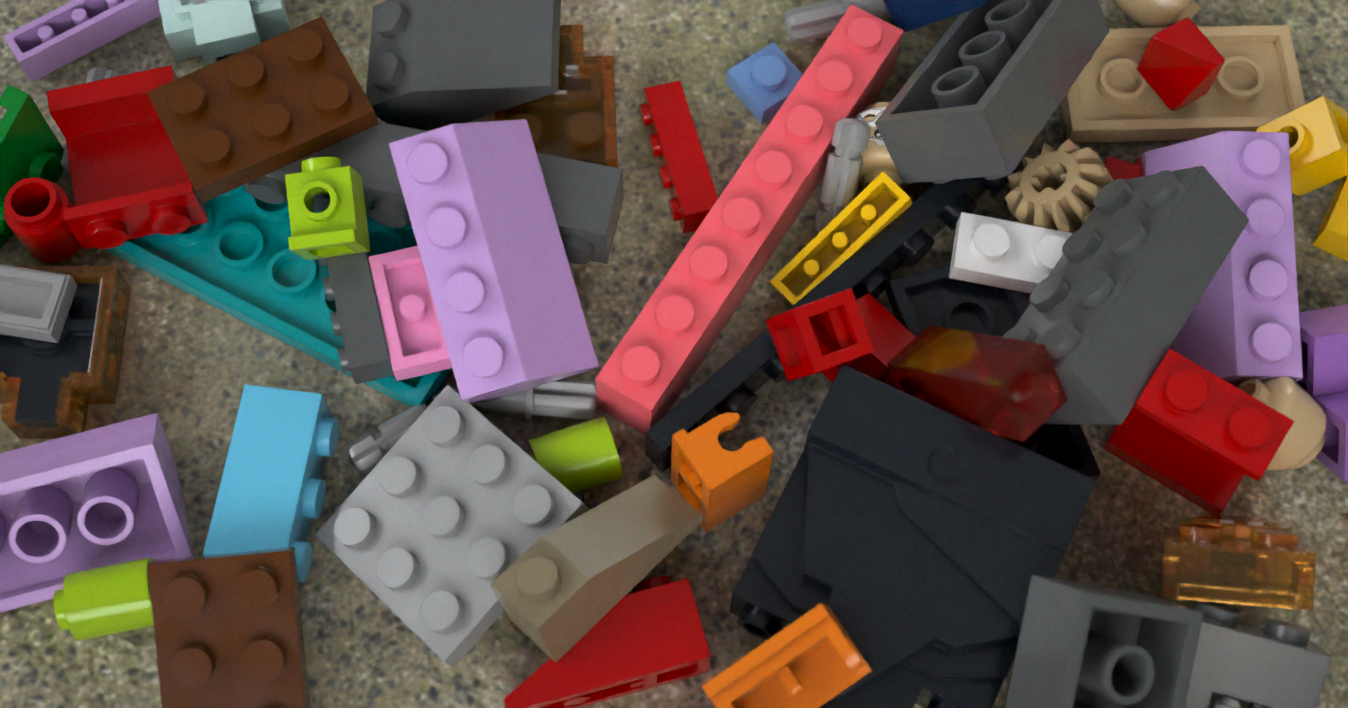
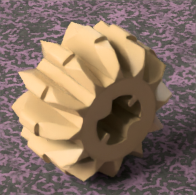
(1057, 187)

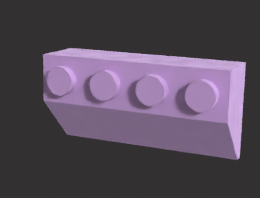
(493, 257)
(1251, 307)
(87, 506)

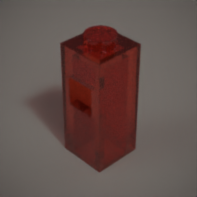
(982, 379)

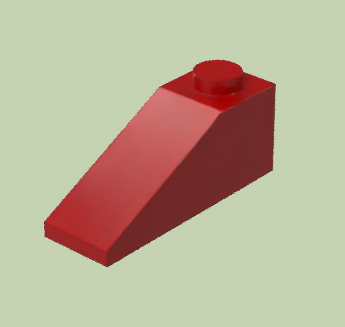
(636, 646)

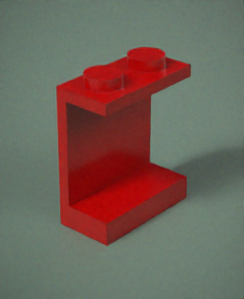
(122, 162)
(1198, 433)

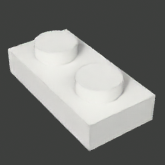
(1004, 252)

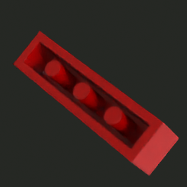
(680, 153)

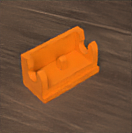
(717, 479)
(794, 668)

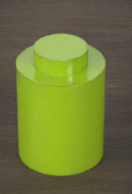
(579, 455)
(105, 600)

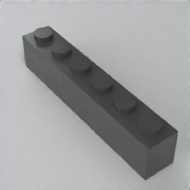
(582, 193)

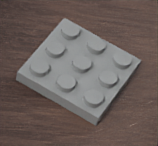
(445, 522)

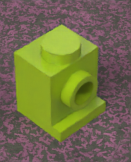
(339, 228)

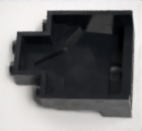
(914, 542)

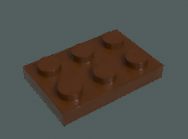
(262, 109)
(229, 630)

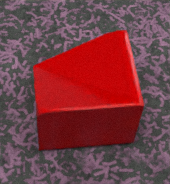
(1180, 64)

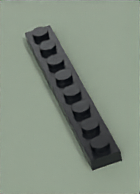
(866, 271)

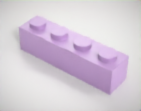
(75, 31)

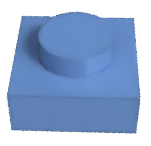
(764, 81)

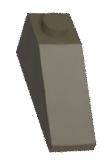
(592, 563)

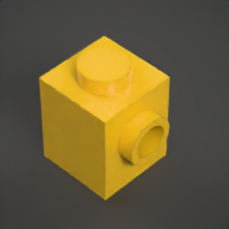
(1315, 143)

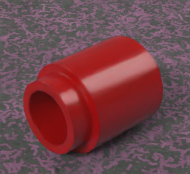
(36, 217)

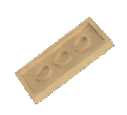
(1251, 89)

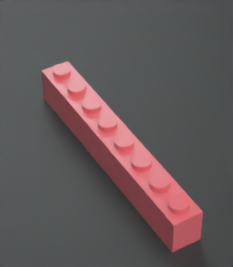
(745, 224)

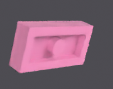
(408, 314)

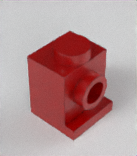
(820, 335)

